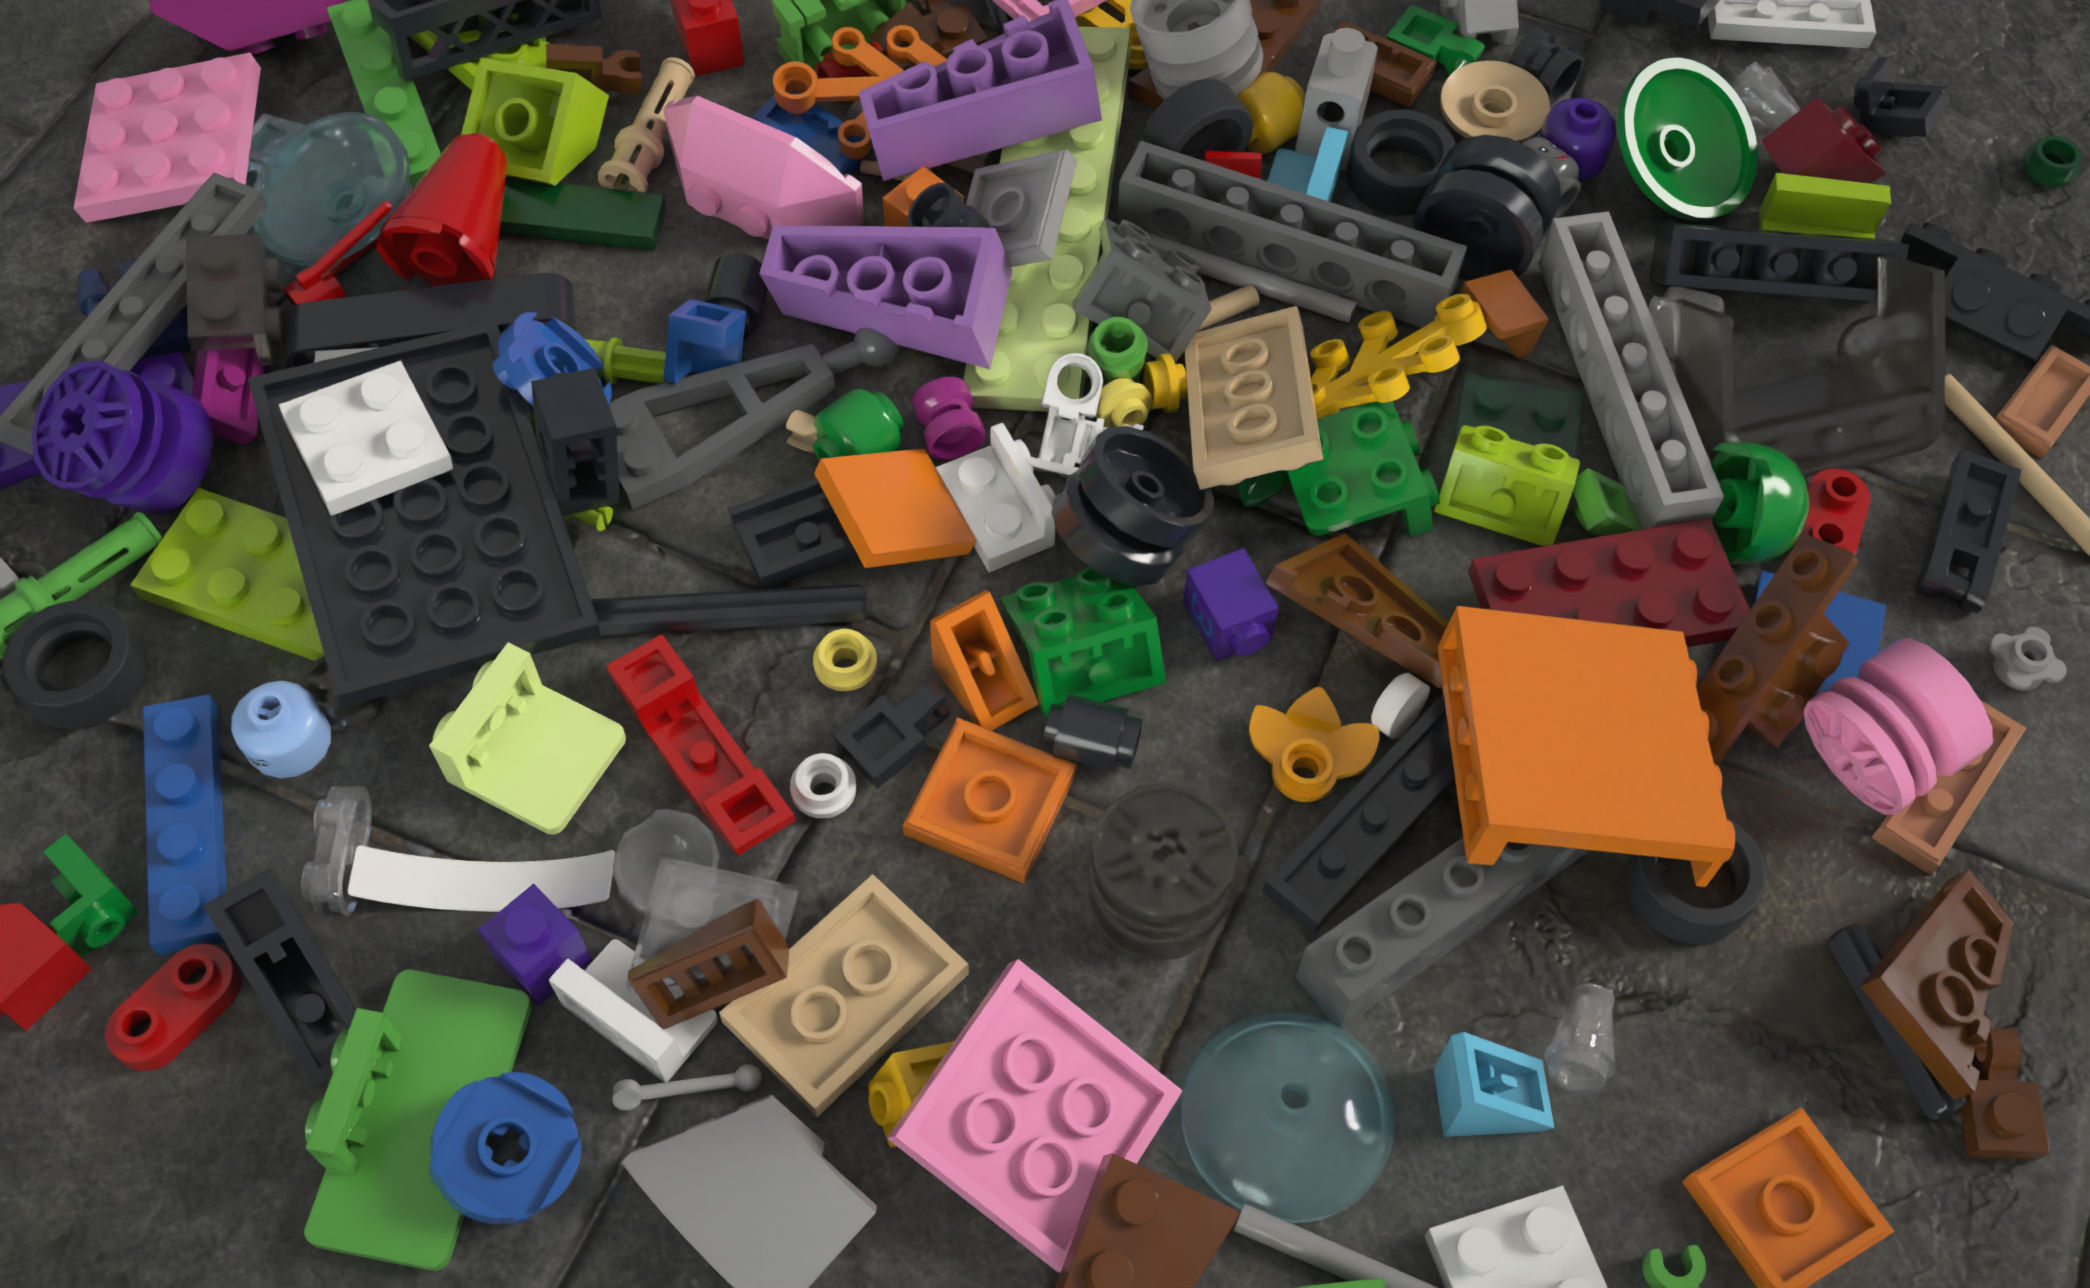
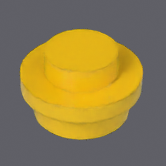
(1165, 382)

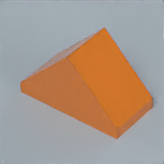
(980, 662)

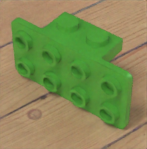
(381, 1108)

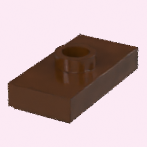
(1398, 71)

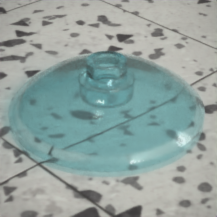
(327, 182)
(1280, 1157)

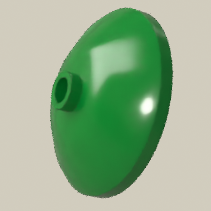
(1687, 139)

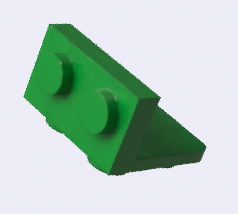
(1365, 473)

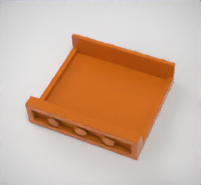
(1580, 739)

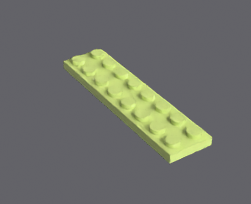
(1038, 309)

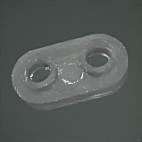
(341, 826)

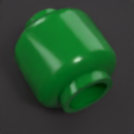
(858, 425)

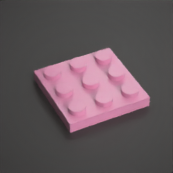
(165, 135)
(1031, 1109)

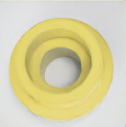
(1123, 403)
(845, 645)

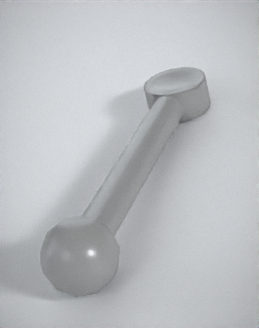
(629, 1093)

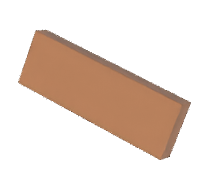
(1934, 821)

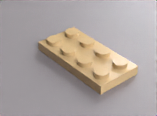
(1251, 399)

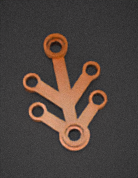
(802, 78)

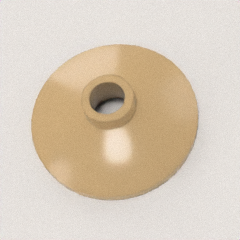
(1494, 101)

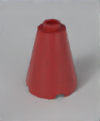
(450, 217)

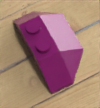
(246, 22)

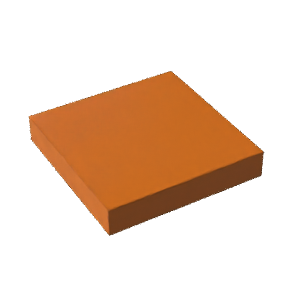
(894, 507)
(990, 800)
(1787, 1205)

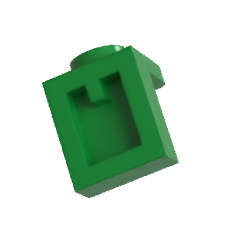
(97, 904)

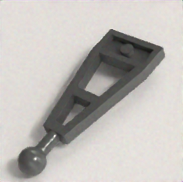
(646, 460)

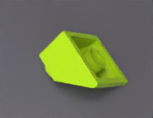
(537, 117)

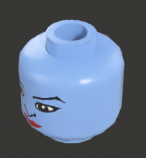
(281, 729)

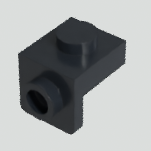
(1897, 107)

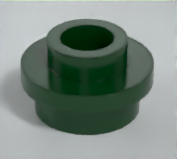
(2052, 162)

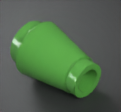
(1118, 349)

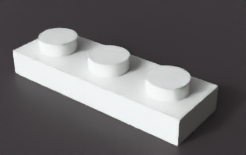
(1794, 22)

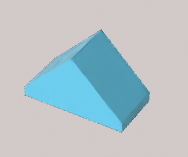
(1490, 1089)

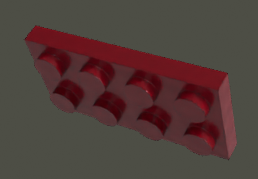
(1639, 578)

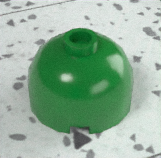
(1761, 503)

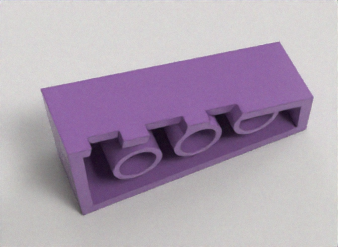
(914, 284)

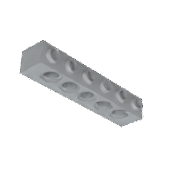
(1627, 373)

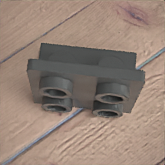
(1146, 286)

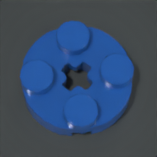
(540, 351)
(463, 1163)

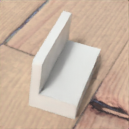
(607, 1006)

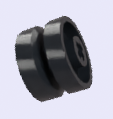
(1493, 201)
(1131, 506)

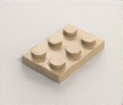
(846, 995)

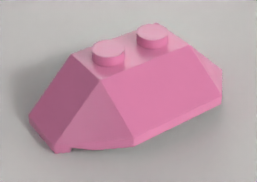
(755, 172)

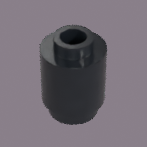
(738, 285)
(1093, 733)

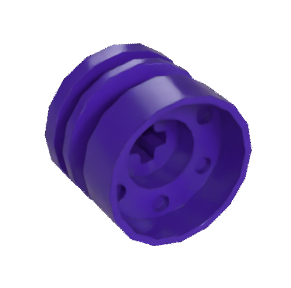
(122, 438)

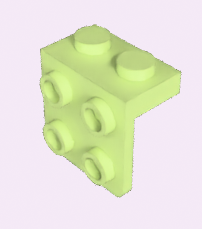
(525, 744)

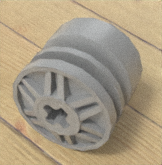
(1198, 42)

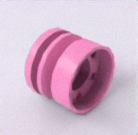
(1898, 725)

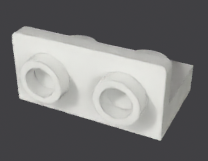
(1002, 500)

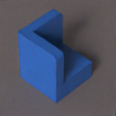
(702, 339)

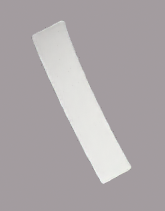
(476, 884)

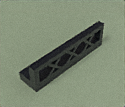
(412, 17)

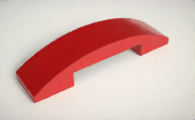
(698, 748)

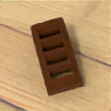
(727, 935)

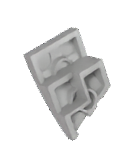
(754, 1195)

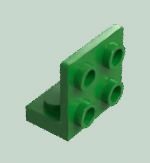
(1086, 638)

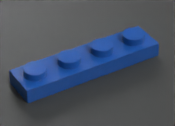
(183, 822)

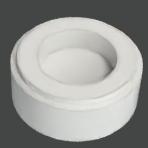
(1400, 705)

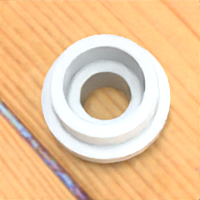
(817, 770)

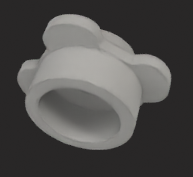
(2016, 669)

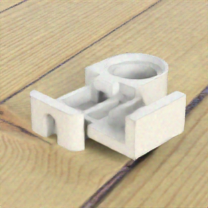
(1067, 440)

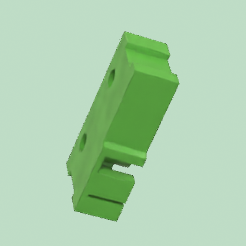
(810, 24)

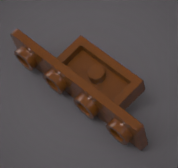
(1778, 650)

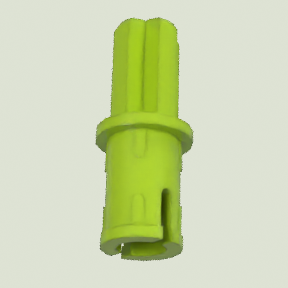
(628, 362)

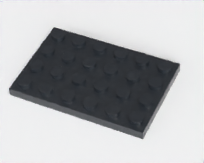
(445, 566)

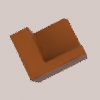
(1508, 310)

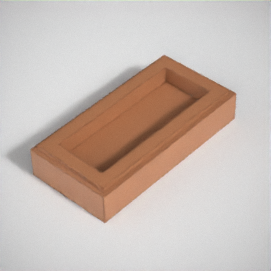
(2046, 401)

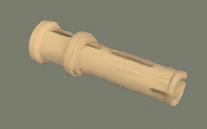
(669, 85)

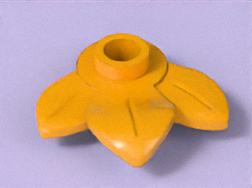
(1311, 739)

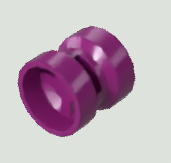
(946, 413)

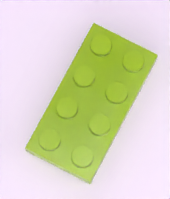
(234, 572)

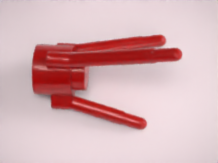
(319, 280)

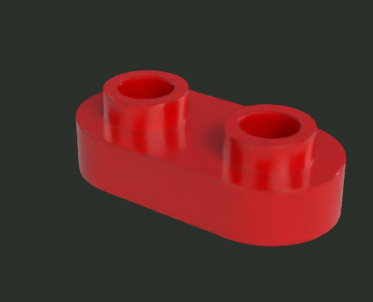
(1834, 515)
(175, 1009)

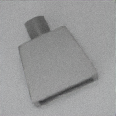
(1341, 76)

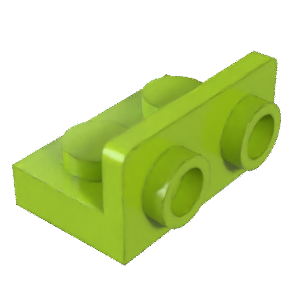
(1508, 485)

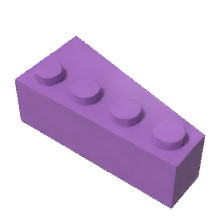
(985, 96)

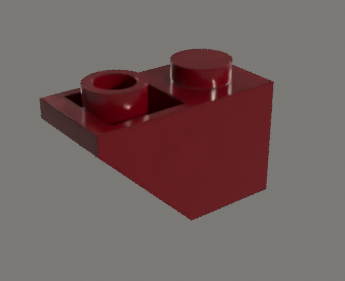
(1825, 145)

